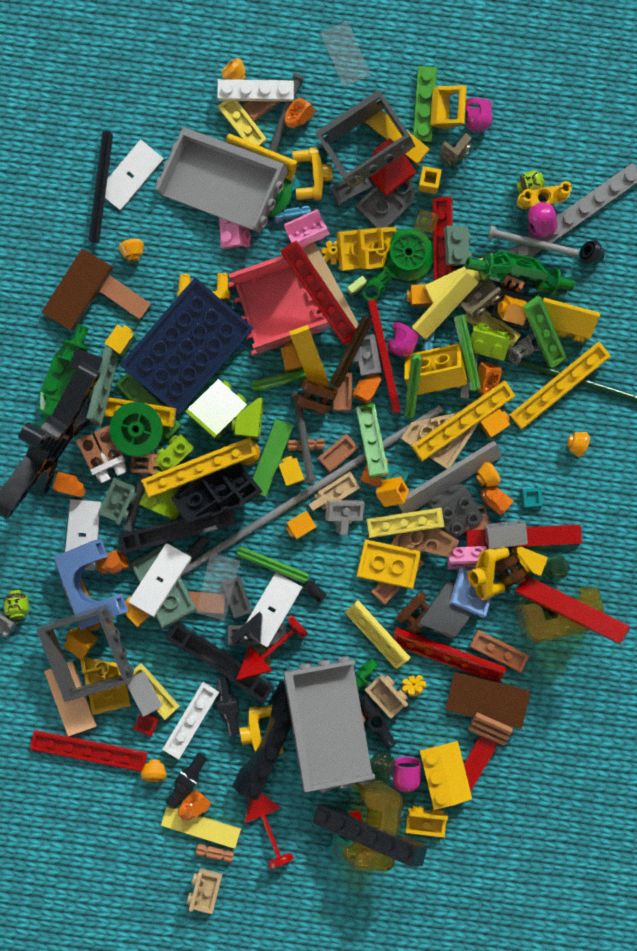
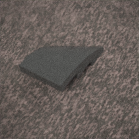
(444, 616)

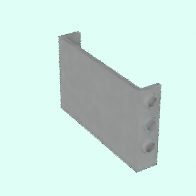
(222, 179)
(328, 725)

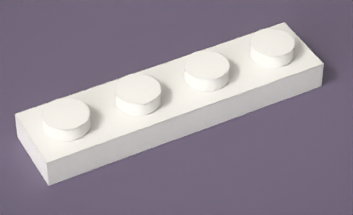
(256, 90)
(190, 720)

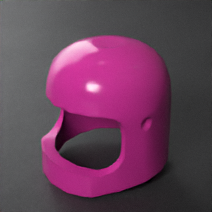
(478, 118)
(543, 219)
(404, 341)
(407, 778)

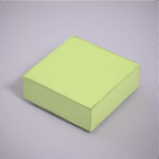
(356, 286)

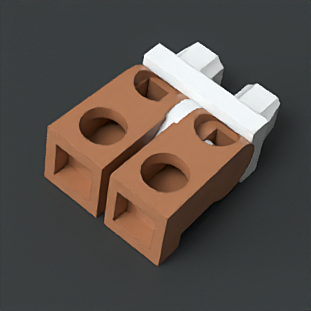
(102, 460)

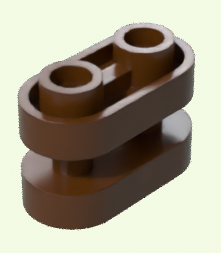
(319, 406)
(515, 576)
(405, 613)

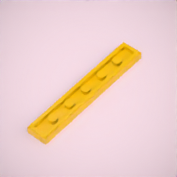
(560, 385)
(463, 420)
(199, 467)

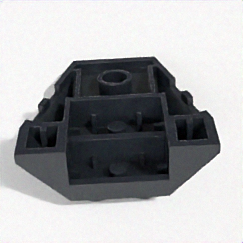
(215, 493)

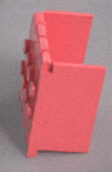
(275, 304)

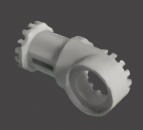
(525, 343)

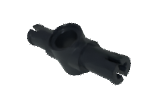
(228, 706)
(381, 730)
(186, 780)

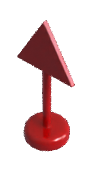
(255, 665)
(259, 809)

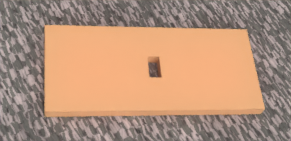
(74, 713)

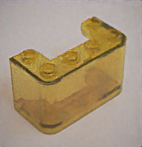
(544, 628)
(384, 813)

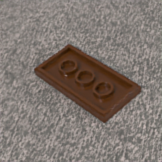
(77, 290)
(489, 698)

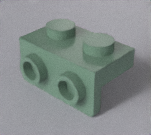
(457, 245)
(117, 500)

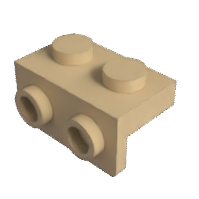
(386, 695)
(205, 891)

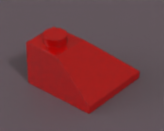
(393, 174)

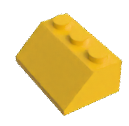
(571, 320)
(440, 369)
(445, 775)

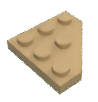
(448, 453)

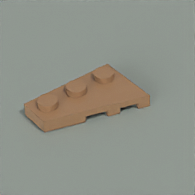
(429, 541)

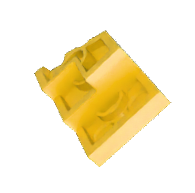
(364, 247)
(109, 699)

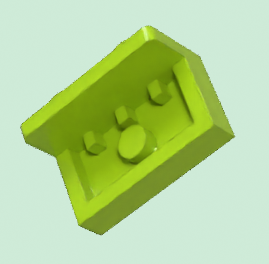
(490, 341)
(174, 453)

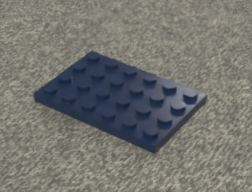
(186, 346)

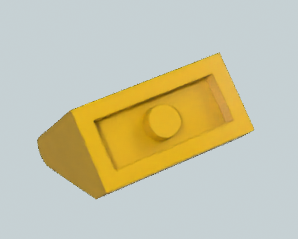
(441, 106)
(531, 561)

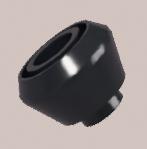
(592, 253)

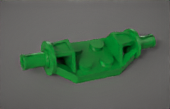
(517, 266)
(60, 372)

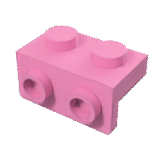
(307, 228)
(233, 235)
(464, 557)

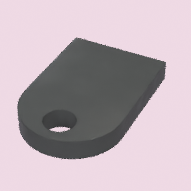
(384, 210)

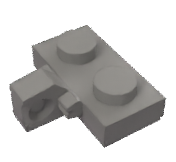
(368, 357)
(343, 513)

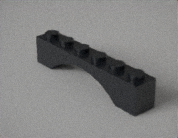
(173, 531)
(203, 649)
(256, 771)
(389, 844)

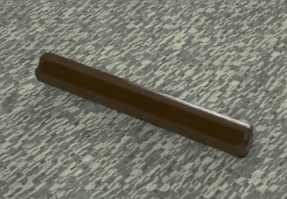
(351, 351)

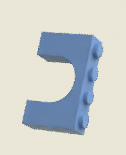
(71, 566)

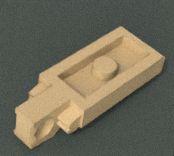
(335, 491)

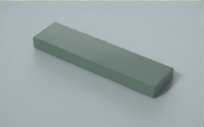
(103, 386)

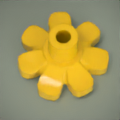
(330, 255)
(413, 686)

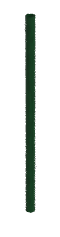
(585, 382)

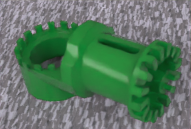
(378, 284)
(364, 671)

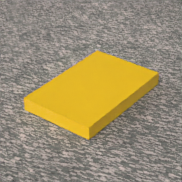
(389, 564)

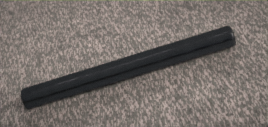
(100, 187)

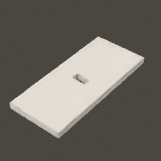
(139, 162)
(82, 519)
(151, 592)
(280, 596)

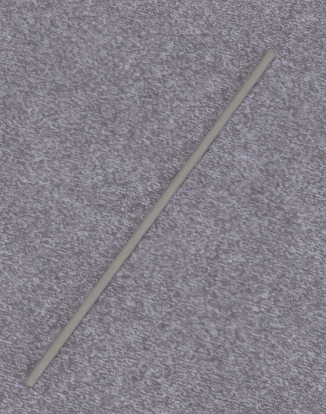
(301, 496)

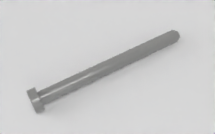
(531, 242)

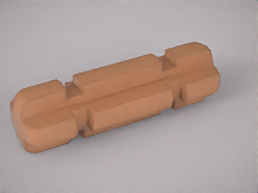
(319, 444)
(214, 853)

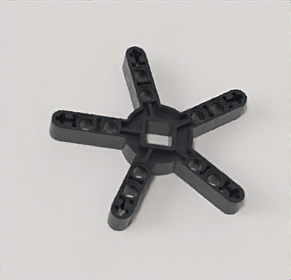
(49, 441)

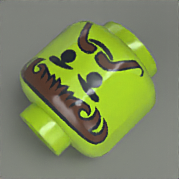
(530, 180)
(16, 605)

